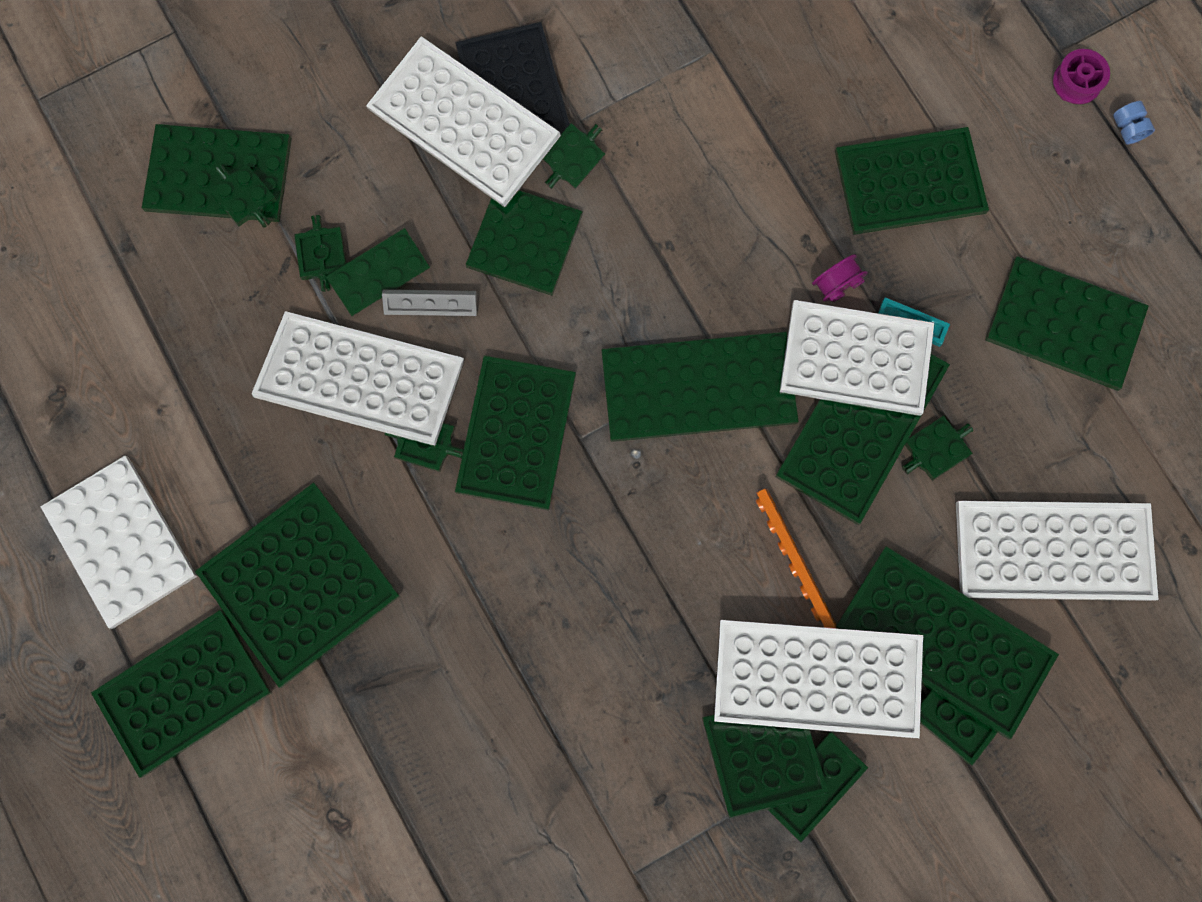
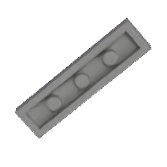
(429, 302)

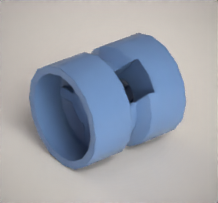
(1133, 122)

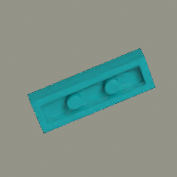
(893, 308)

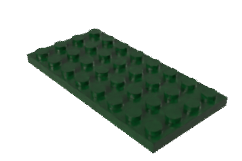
(697, 387)
(851, 450)
(967, 649)

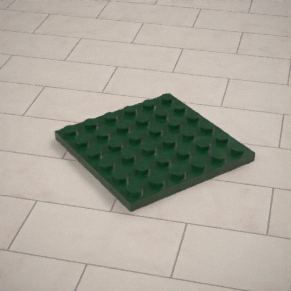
(297, 585)

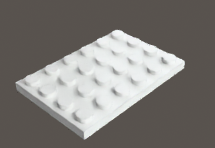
(857, 357)
(118, 542)

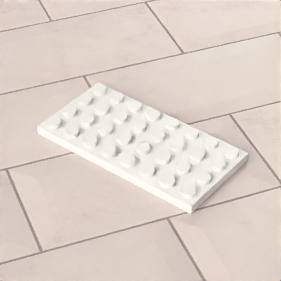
(463, 121)
(359, 378)
(1056, 550)
(819, 678)

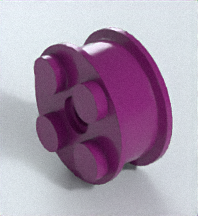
(1081, 76)
(840, 278)

